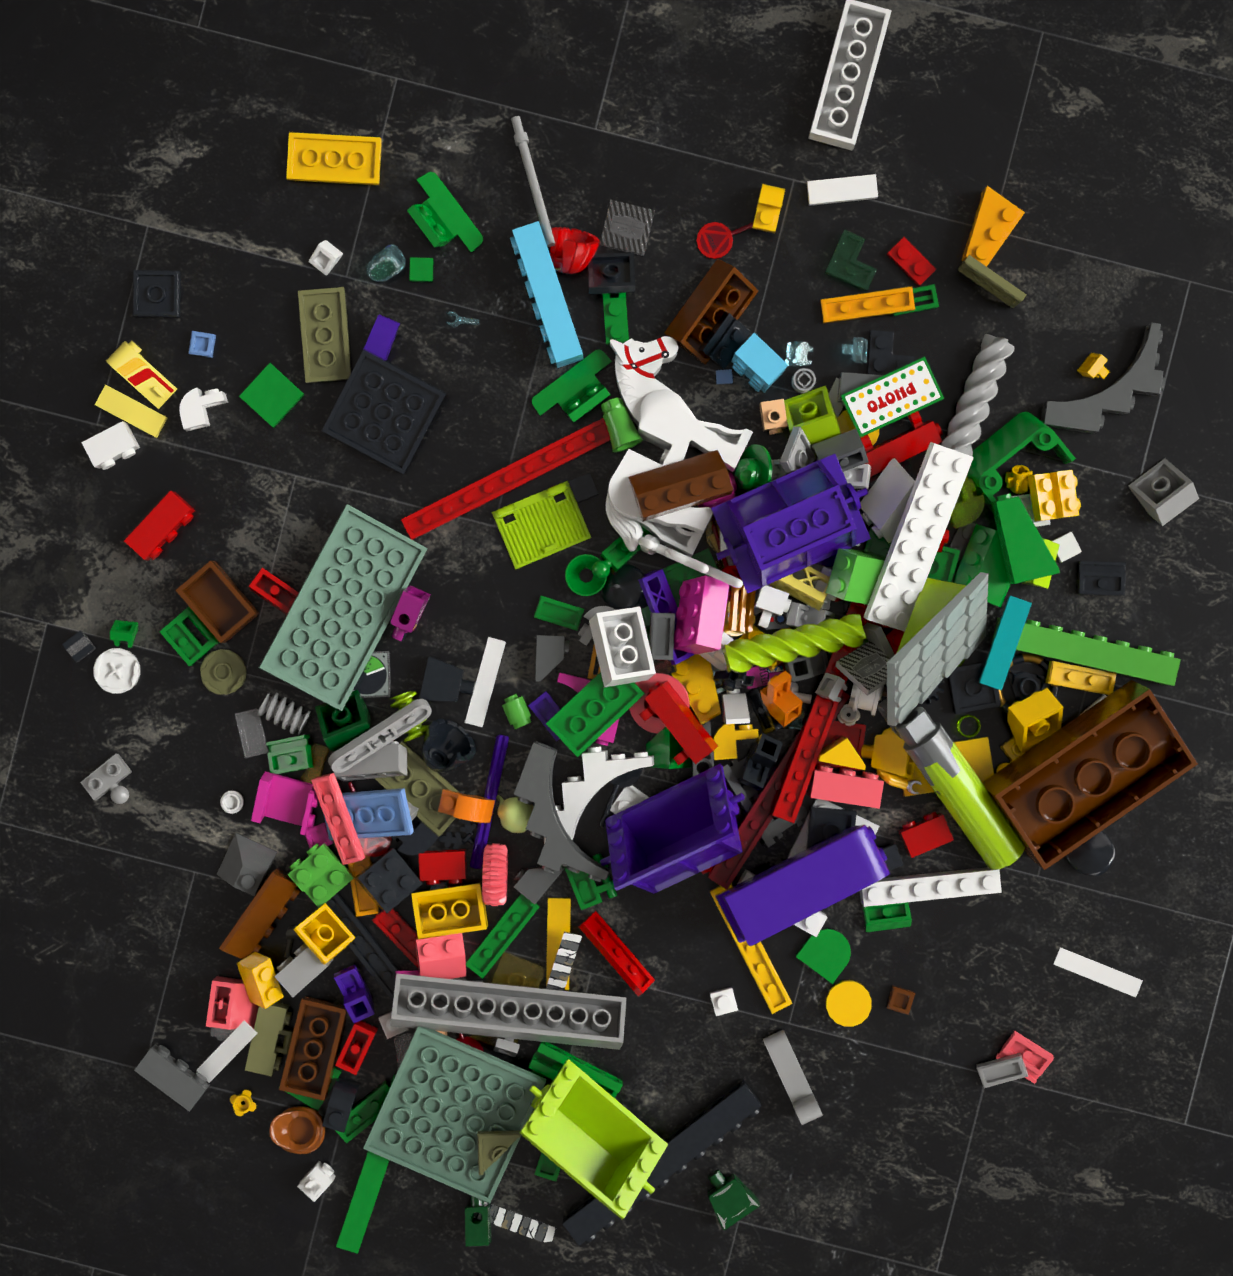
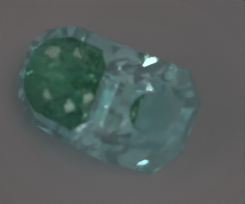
(386, 263)

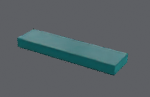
(1005, 642)

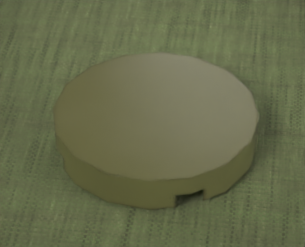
(223, 671)

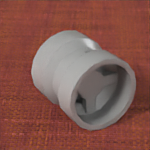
(803, 384)

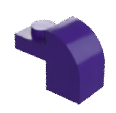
(356, 994)

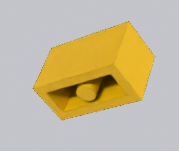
(259, 980)

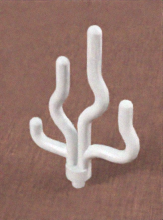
(651, 545)

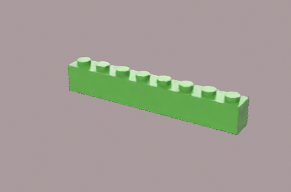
(1097, 653)

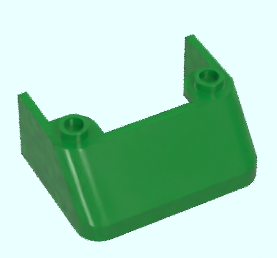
(1006, 443)

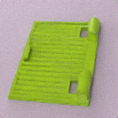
(541, 525)

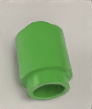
(516, 711)

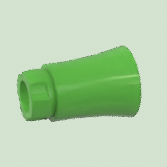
(620, 425)

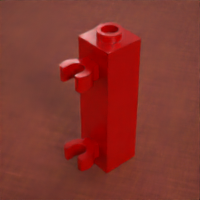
(902, 445)
(680, 722)

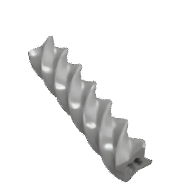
(978, 390)

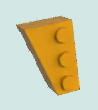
(991, 226)

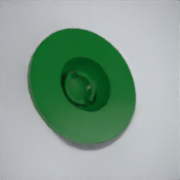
(753, 469)

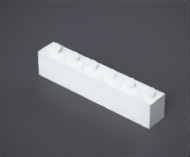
(932, 886)

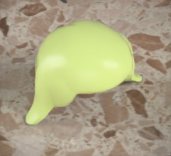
(514, 814)

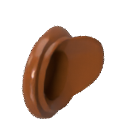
(298, 1130)

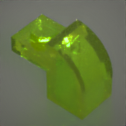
(969, 507)

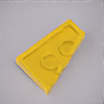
(697, 678)

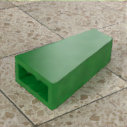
(1021, 543)

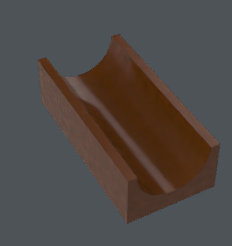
(1090, 773)

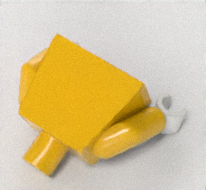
(891, 760)

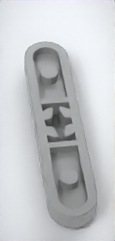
(369, 741)

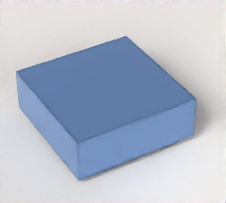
(202, 344)

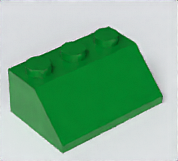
(985, 556)

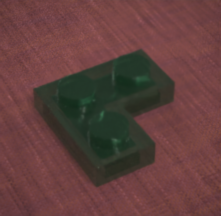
(844, 263)

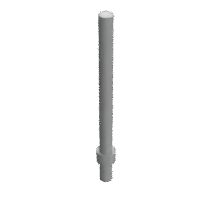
(521, 140)

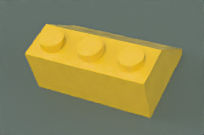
(449, 911)

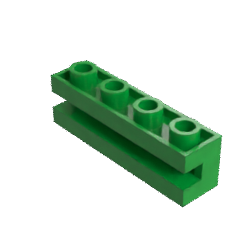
(549, 1060)

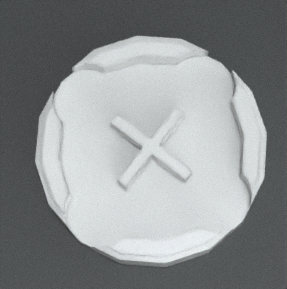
(116, 670)

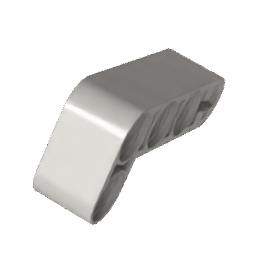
(792, 1077)

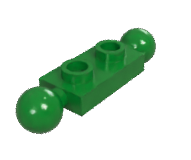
(615, 557)

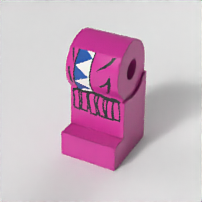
(763, 675)

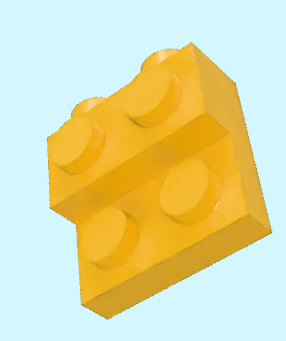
(1054, 495)

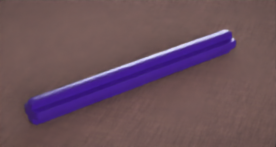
(490, 793)

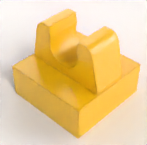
(1094, 366)

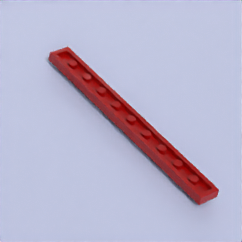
(506, 479)
(812, 738)

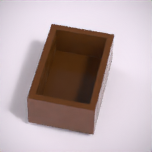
(217, 601)

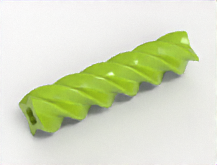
(789, 643)

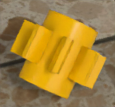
(1018, 479)

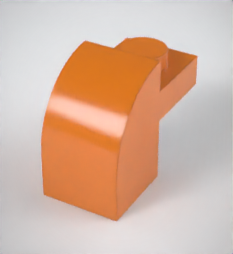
(781, 700)
(466, 807)

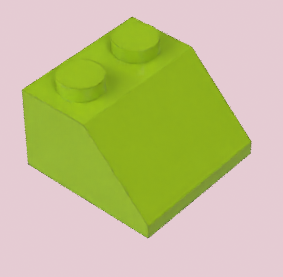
(814, 414)

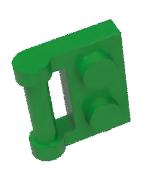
(185, 641)

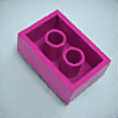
(701, 615)

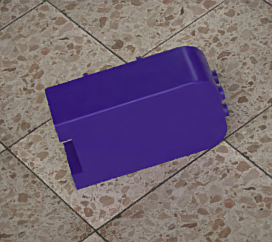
(803, 884)

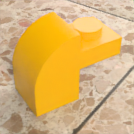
(768, 208)
(726, 739)

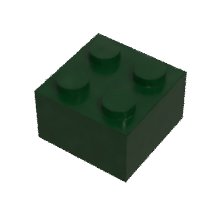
(343, 726)

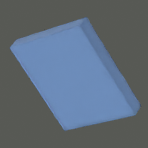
(724, 376)

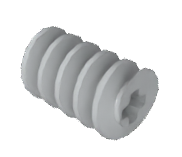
(284, 713)

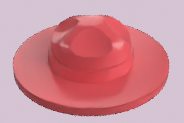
(654, 723)

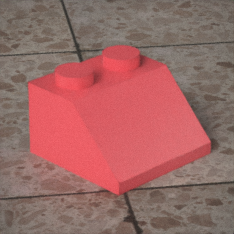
(441, 956)

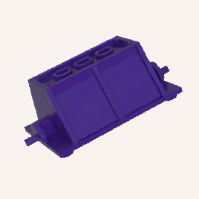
(791, 523)
(674, 833)

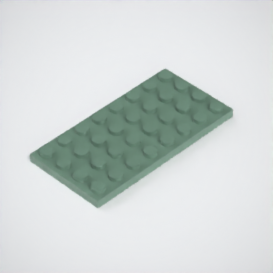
(343, 607)

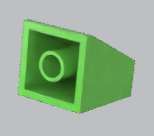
(854, 575)

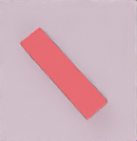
(338, 818)

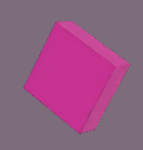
(318, 835)

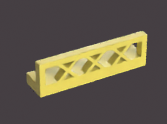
(802, 591)

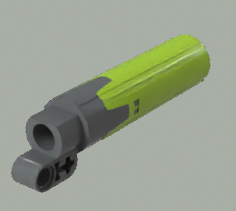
(958, 788)

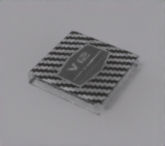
(627, 227)

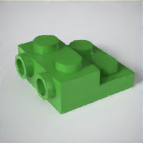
(320, 874)

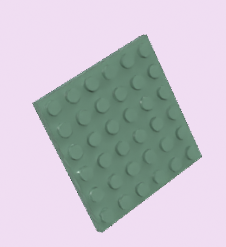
(442, 1102)

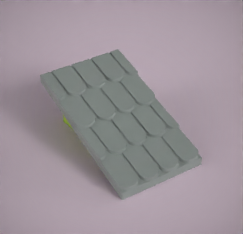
(941, 632)

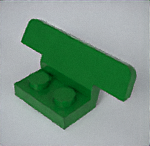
(442, 216)
(576, 389)

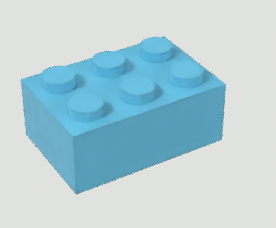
(758, 363)

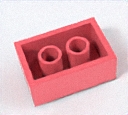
(846, 786)

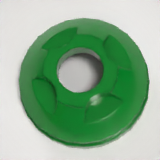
(573, 580)

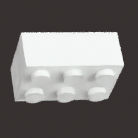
(622, 646)

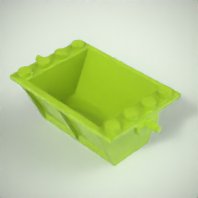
(593, 1138)

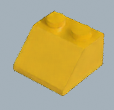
(1034, 719)
(324, 934)

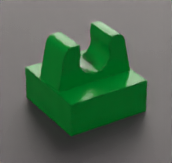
(124, 632)

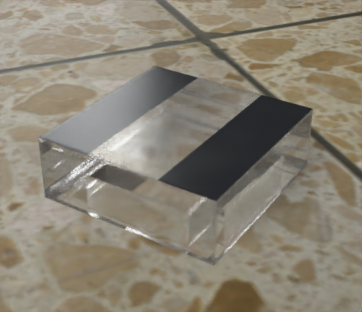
(79, 646)

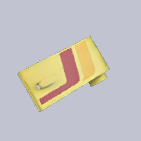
(141, 374)

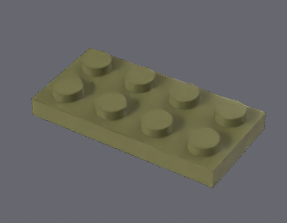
(325, 335)
(422, 790)

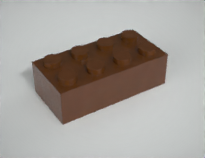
(314, 1048)

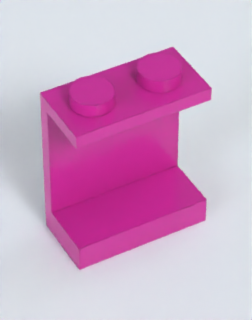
(285, 801)

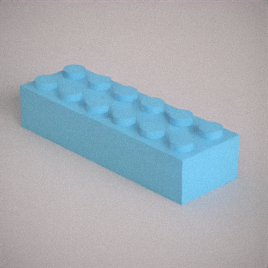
(548, 295)

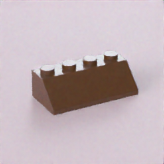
(718, 292)
(681, 485)
(261, 914)

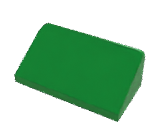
(887, 917)

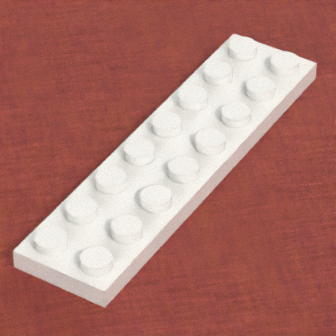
(918, 536)

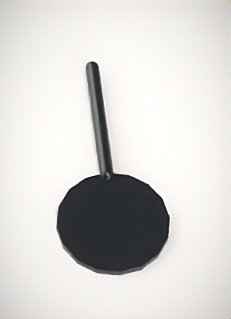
(623, 781)

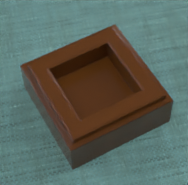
(900, 1000)

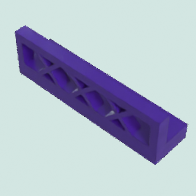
(661, 600)

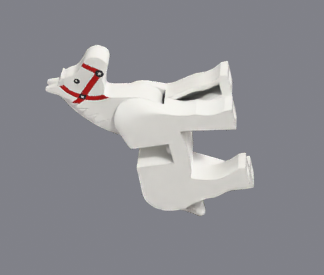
(670, 425)

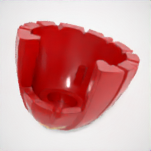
(572, 249)

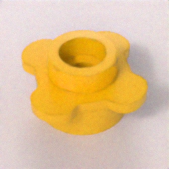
(238, 1107)

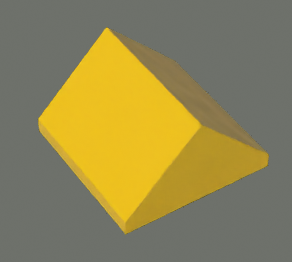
(841, 753)

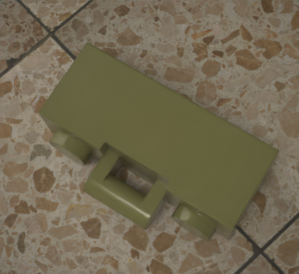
(264, 1047)

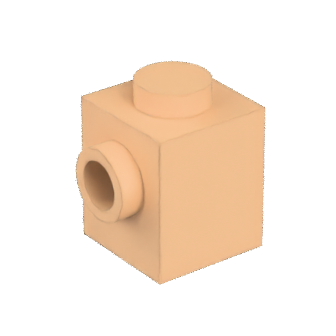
(773, 416)

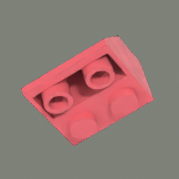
(230, 1004)

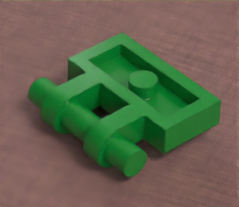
(586, 889)

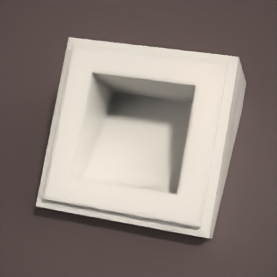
(325, 257)

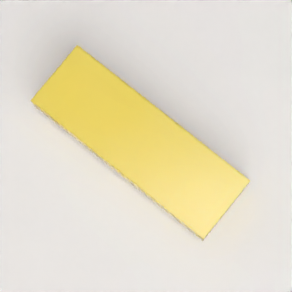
(131, 411)

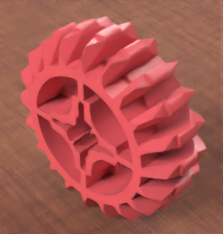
(495, 874)

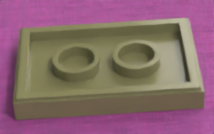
(991, 282)

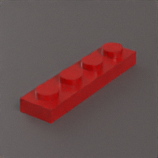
(616, 953)

